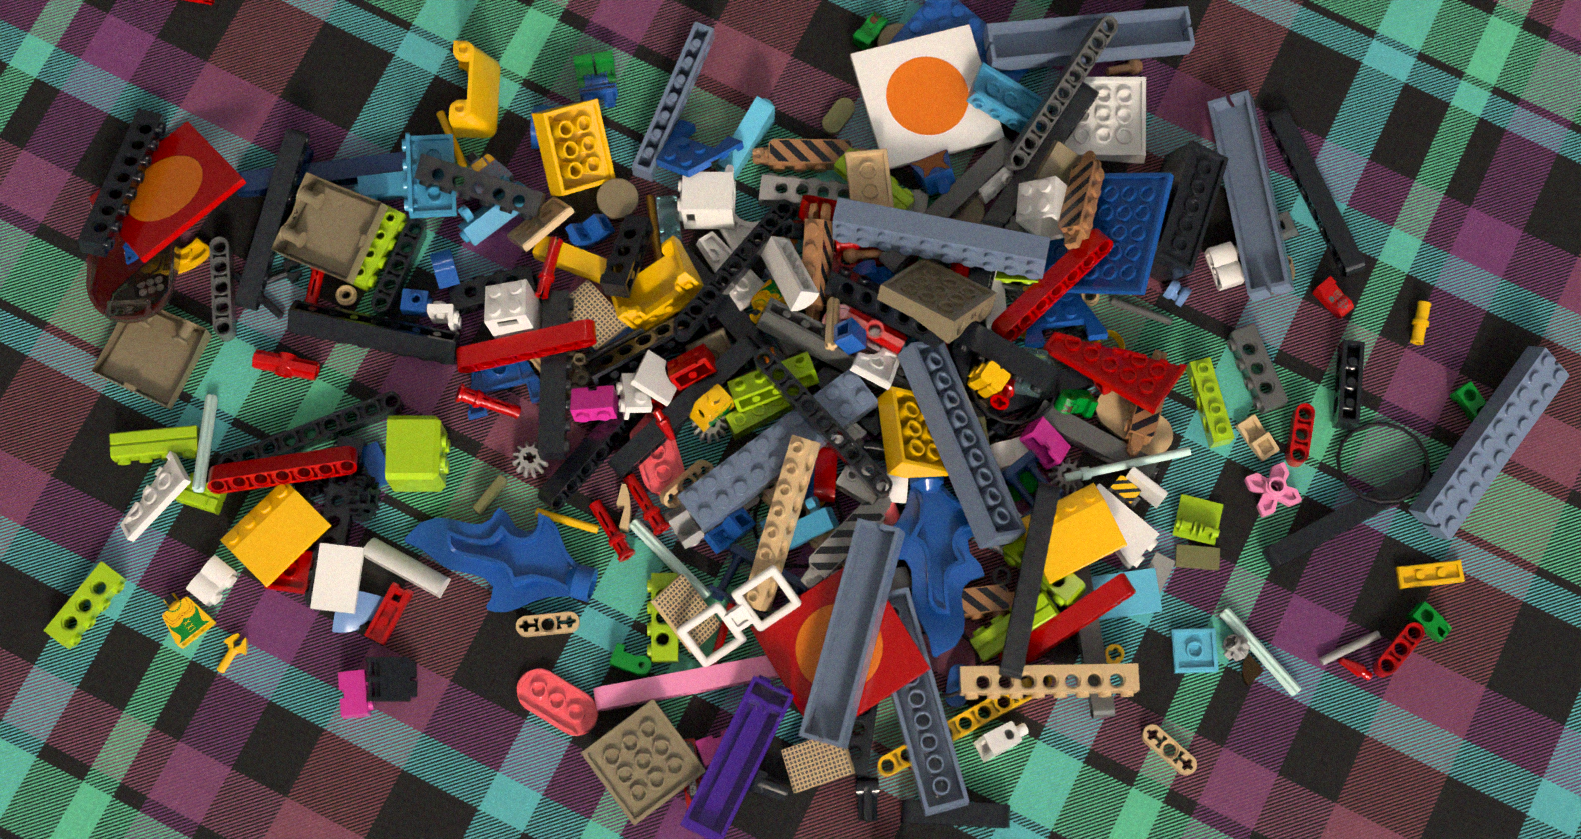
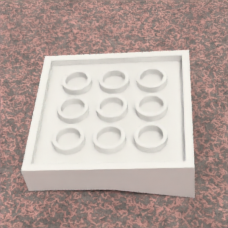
(1114, 122)

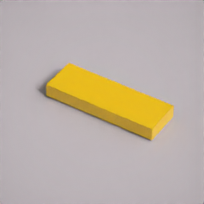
(1429, 574)

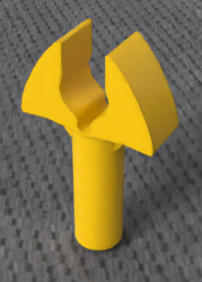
(233, 650)

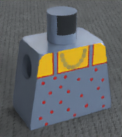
(489, 166)

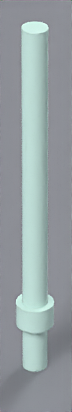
(1086, 472)

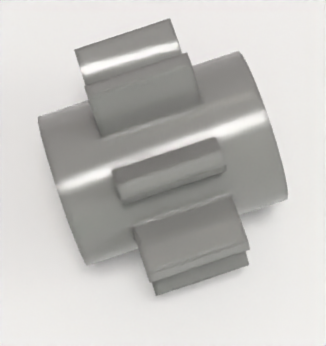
(1235, 647)

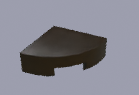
(1250, 670)

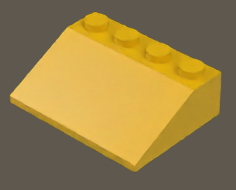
(573, 147)
(906, 437)
(275, 533)
(1080, 533)

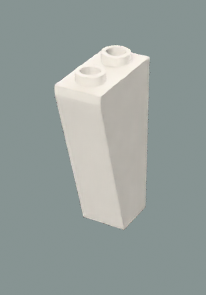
(1134, 530)

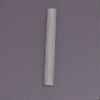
(1349, 647)

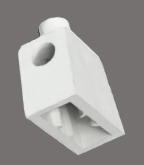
(1000, 740)

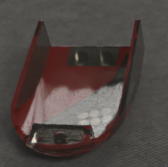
(132, 290)

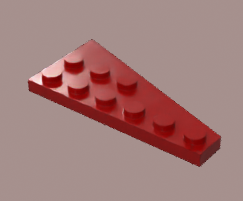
(1120, 370)

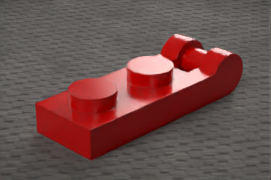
(388, 614)

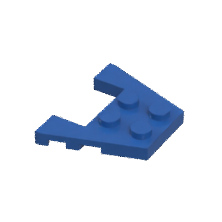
(689, 156)
(1066, 312)
(502, 378)

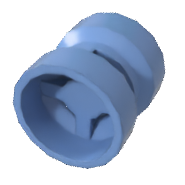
(1173, 289)

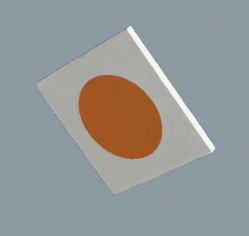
(919, 96)

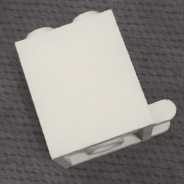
(708, 200)
(1040, 206)
(512, 309)

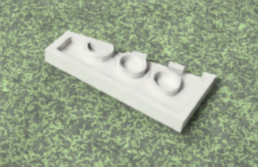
(165, 488)

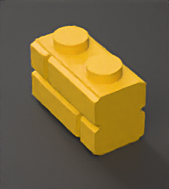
(988, 379)

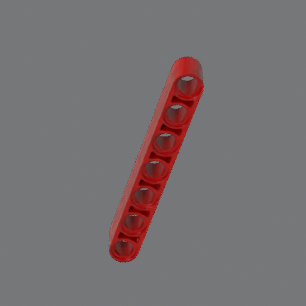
(1052, 287)
(526, 346)
(282, 469)
(1078, 616)

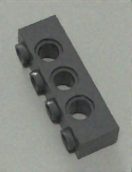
(1268, 377)

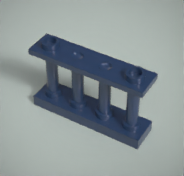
(1012, 477)
(743, 555)

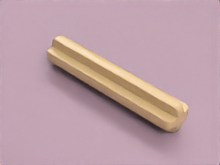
(832, 318)

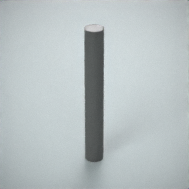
(1141, 311)

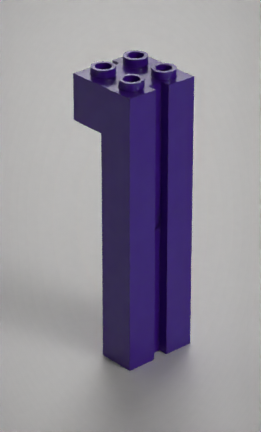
(737, 759)

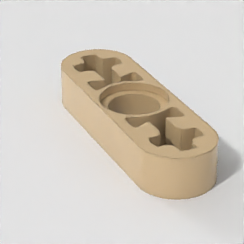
(677, 483)
(532, 630)
(1178, 748)

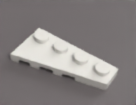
(716, 254)

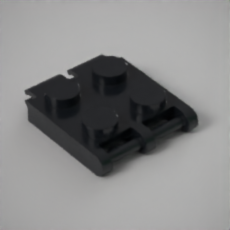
(391, 679)

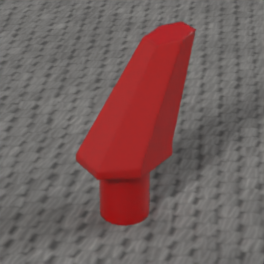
(664, 424)
(1356, 668)

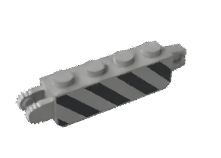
(835, 548)

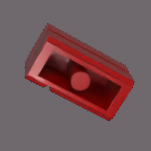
(691, 366)

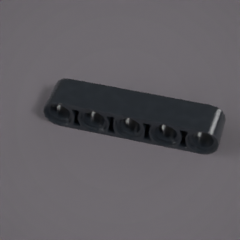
(399, 258)
(972, 815)

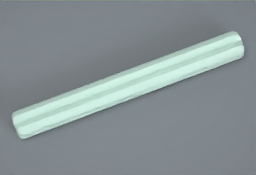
(205, 442)
(667, 556)
(1261, 652)

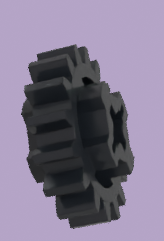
(363, 498)

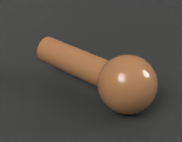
(1133, 66)
(851, 255)

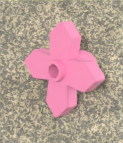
(1277, 480)

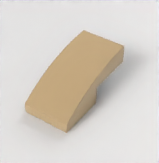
(1257, 438)
(625, 504)

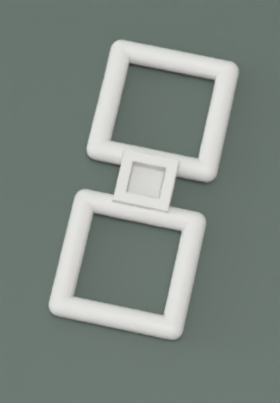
(739, 616)

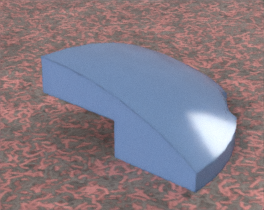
(365, 610)

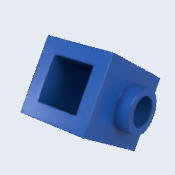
(415, 302)
(850, 336)

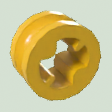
(1118, 659)

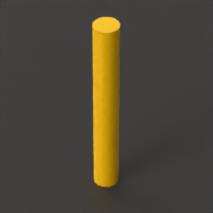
(448, 130)
(569, 521)

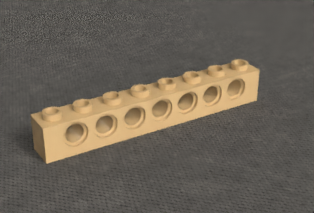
(782, 518)
(1127, 674)

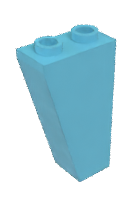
(751, 131)

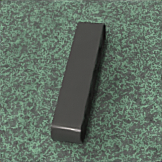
(218, 280)

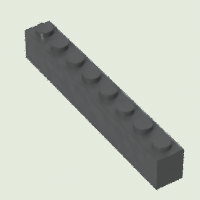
(809, 336)

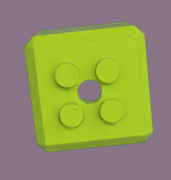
(416, 454)

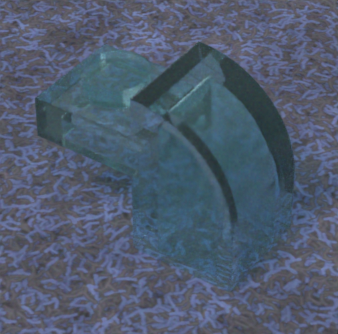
(668, 217)

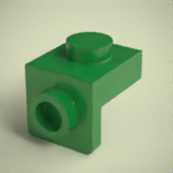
(1029, 483)

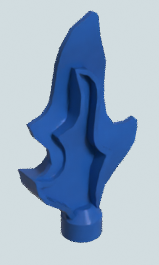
(938, 559)
(513, 561)

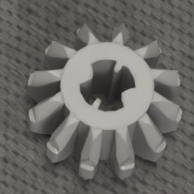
(718, 429)
(522, 460)
(1058, 472)

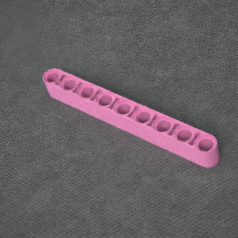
(682, 683)

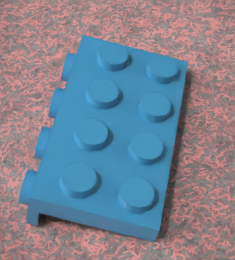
(1003, 98)
(422, 200)

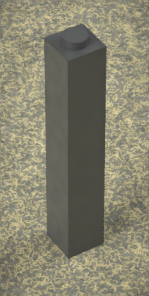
(1093, 440)

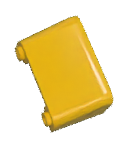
(479, 113)
(660, 289)

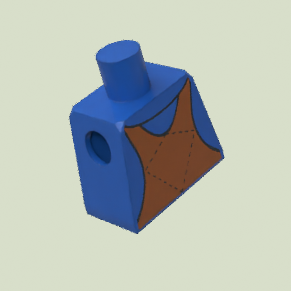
(934, 173)

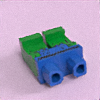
(601, 86)

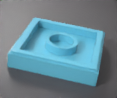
(1194, 650)

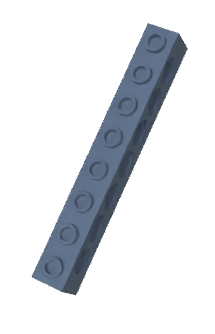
(673, 100)

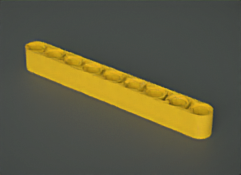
(956, 731)

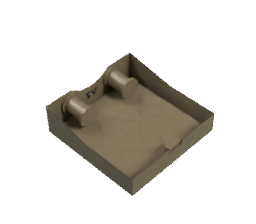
(330, 228)
(938, 298)
(153, 356)
(643, 762)

